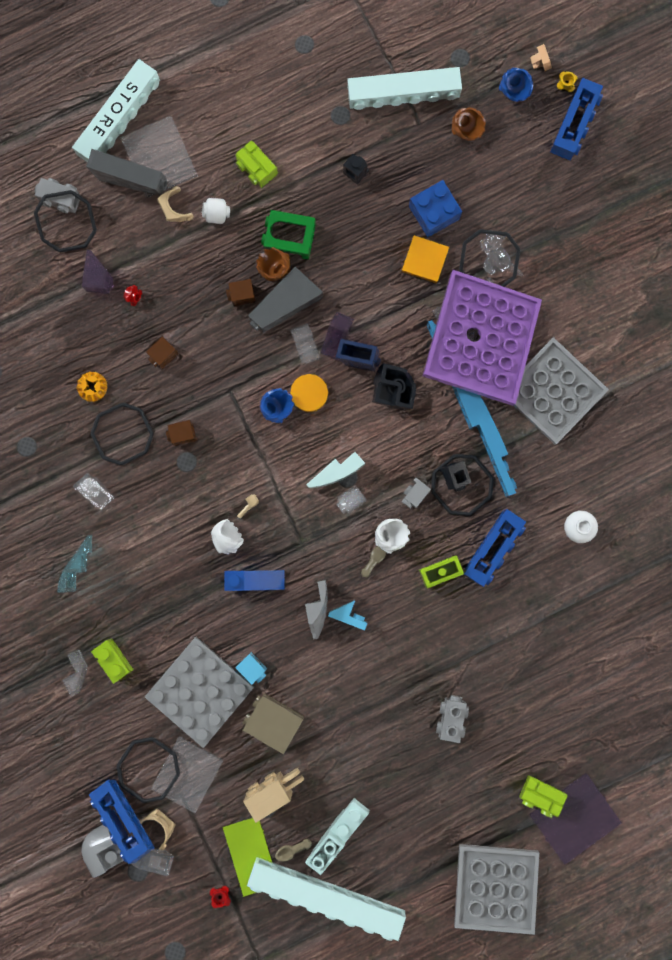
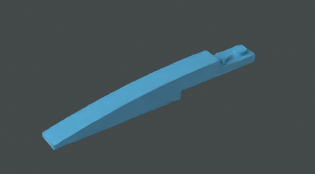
(478, 416)

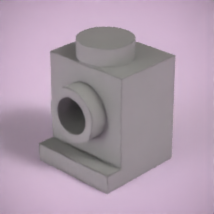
(415, 493)

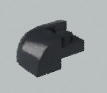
(394, 387)

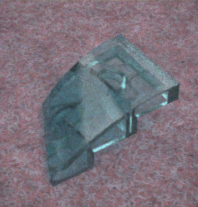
(76, 564)

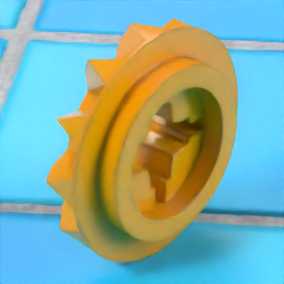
(100, 386)

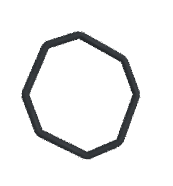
(90, 214)
(493, 233)
(133, 457)
(480, 504)
(170, 785)

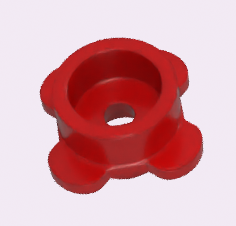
(132, 295)
(216, 901)

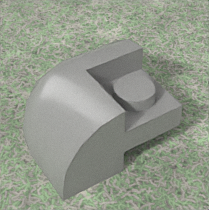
(100, 851)

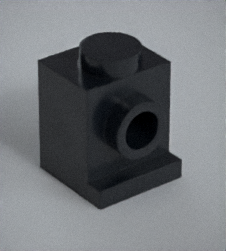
(355, 168)
(456, 475)

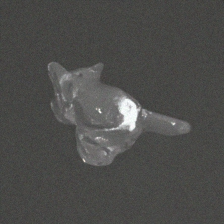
(498, 259)

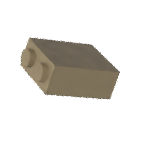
(272, 723)

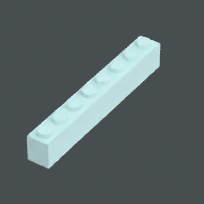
(327, 899)

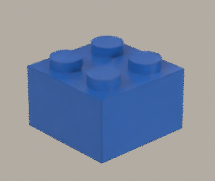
(435, 208)

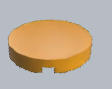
(309, 393)

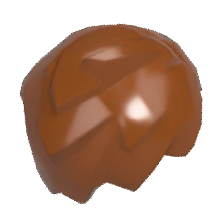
(468, 124)
(273, 264)

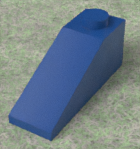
(254, 580)

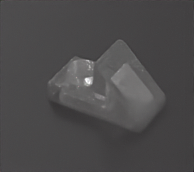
(305, 344)
(94, 491)

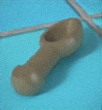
(377, 556)
(287, 852)

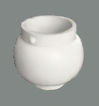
(581, 526)

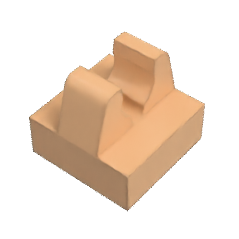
(541, 59)

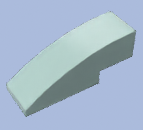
(336, 472)

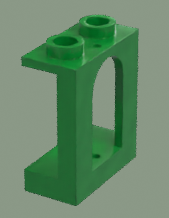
(287, 246)

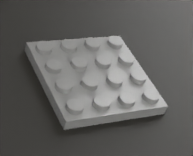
(557, 391)
(199, 692)
(496, 889)

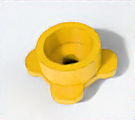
(567, 76)

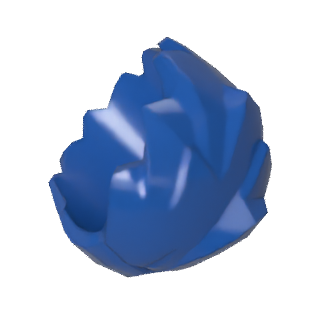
(516, 84)
(276, 405)

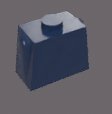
(358, 355)

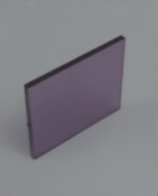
(581, 822)

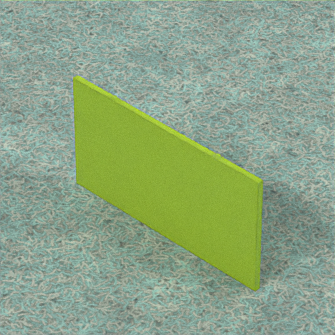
(245, 844)

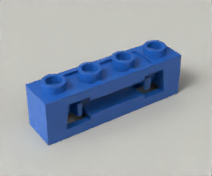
(591, 93)
(496, 561)
(131, 847)

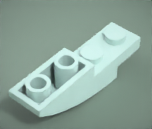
(336, 836)

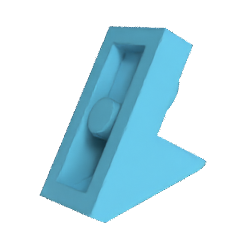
(343, 614)

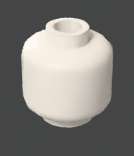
(215, 210)

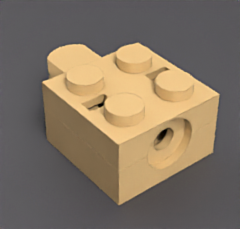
(271, 794)

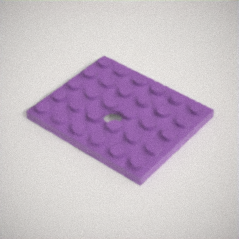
(505, 327)

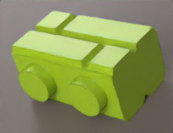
(256, 164)
(441, 571)
(112, 660)
(542, 796)

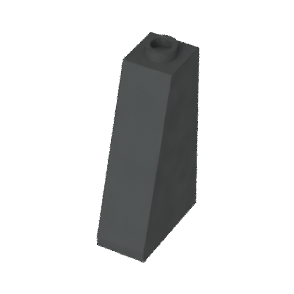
(126, 173)
(285, 300)

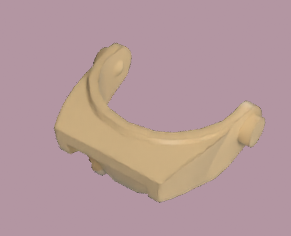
(171, 215)
(166, 823)

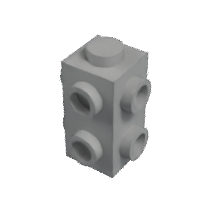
(64, 203)
(453, 715)

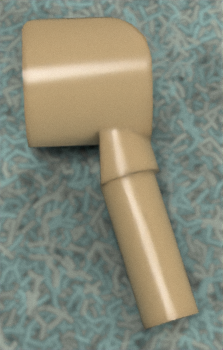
(252, 501)

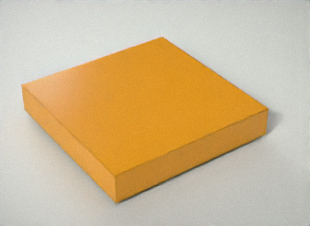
(425, 259)

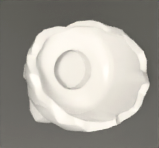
(391, 535)
(226, 537)

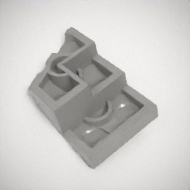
(317, 610)

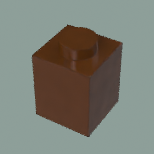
(241, 292)
(161, 353)
(181, 433)

